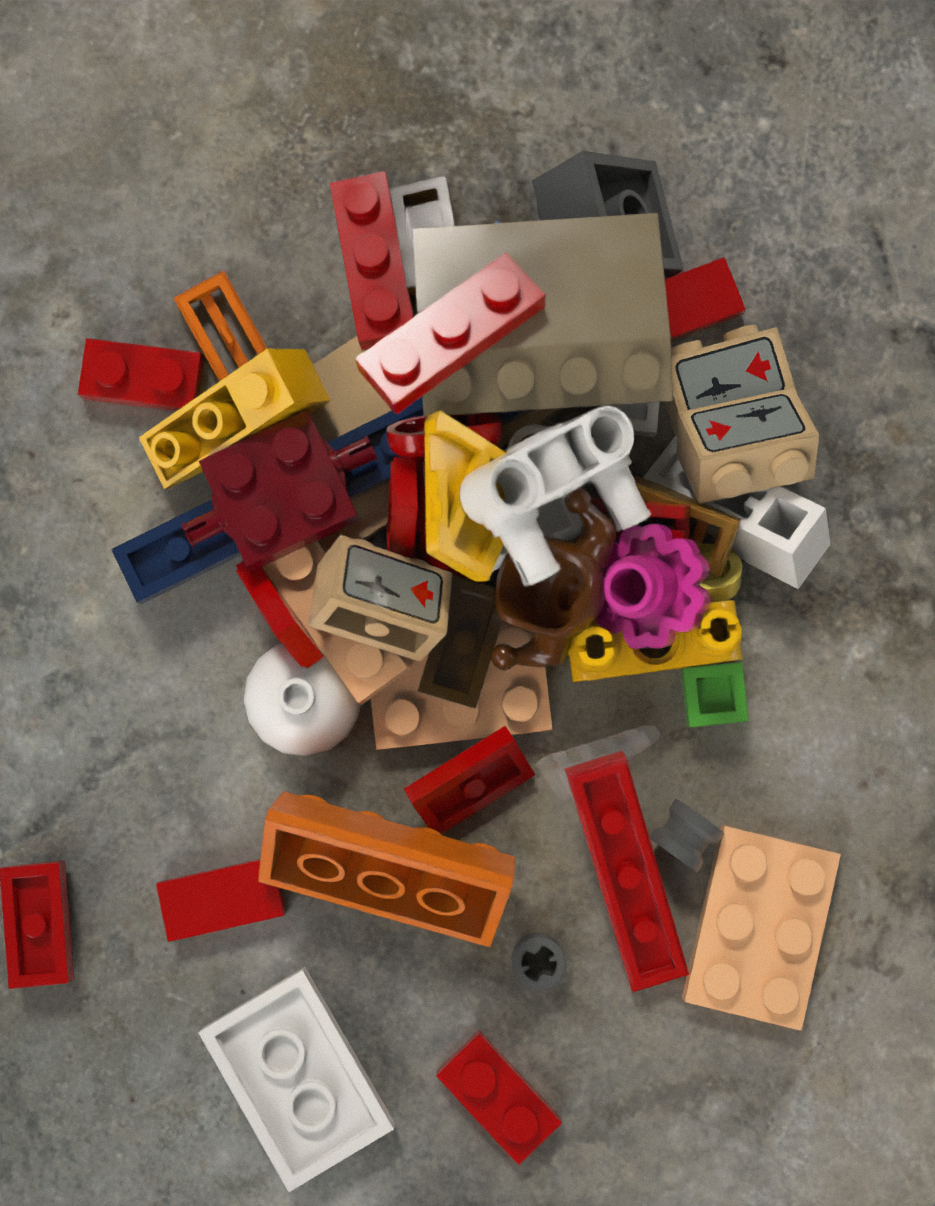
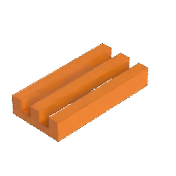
(203, 292)

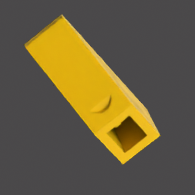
(240, 405)

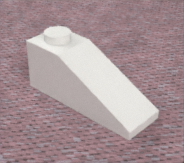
(777, 527)

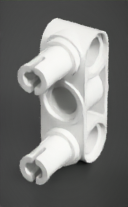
(547, 469)

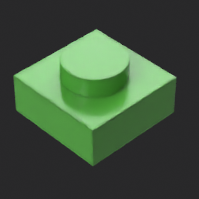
(714, 694)

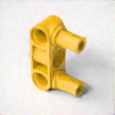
(603, 655)

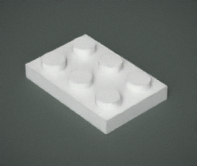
(297, 1079)

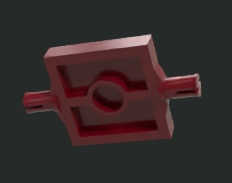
(279, 490)

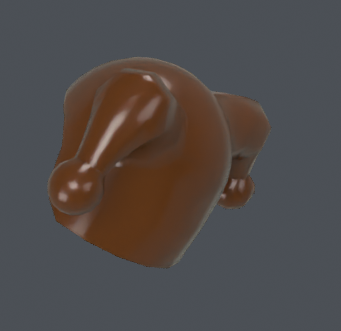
(562, 602)

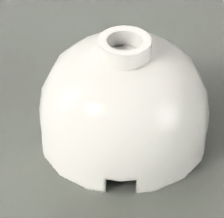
(297, 706)

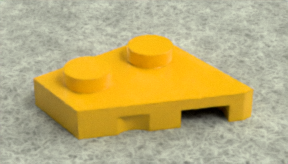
(450, 534)

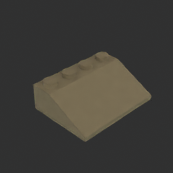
(601, 320)

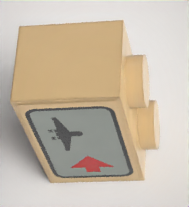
(735, 369)
(747, 445)
(380, 598)

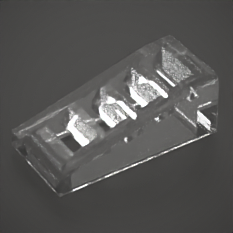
(629, 741)

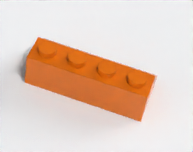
(385, 867)

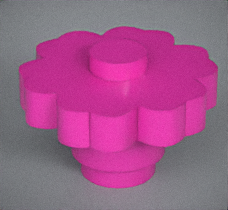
(653, 587)

